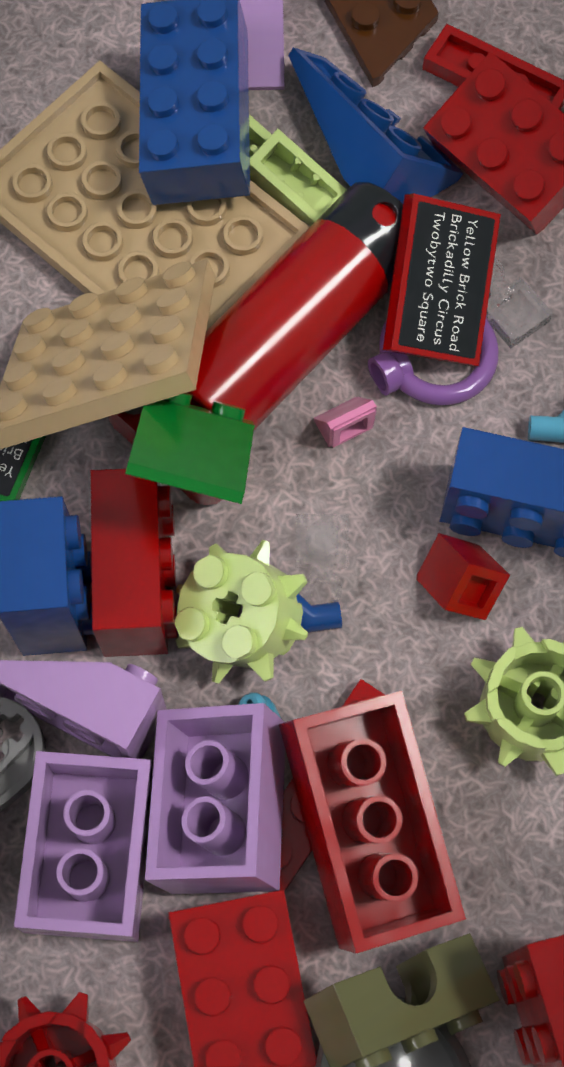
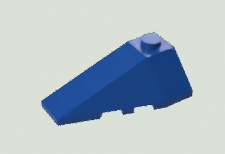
(365, 134)

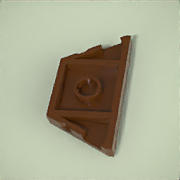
(382, 30)

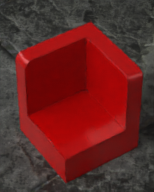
(462, 577)

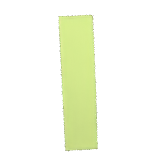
(290, 174)

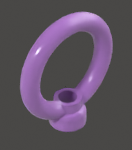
(395, 372)

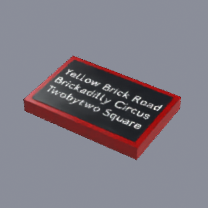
(441, 280)

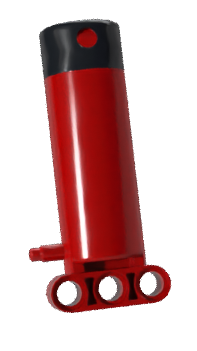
(296, 310)

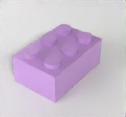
(216, 800)
(85, 847)

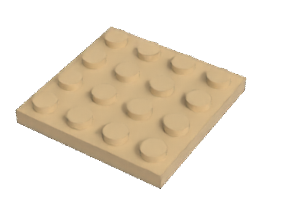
(106, 353)

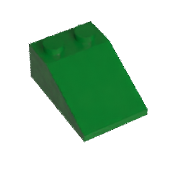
(193, 447)

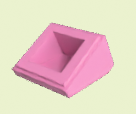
(346, 420)

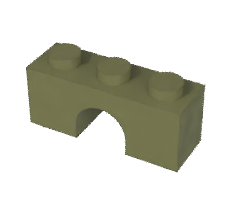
(364, 1018)

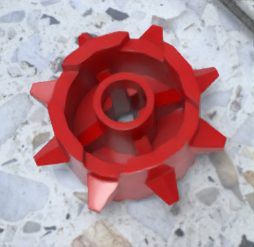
(59, 1036)

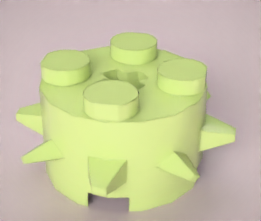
(210, 609)
(507, 707)

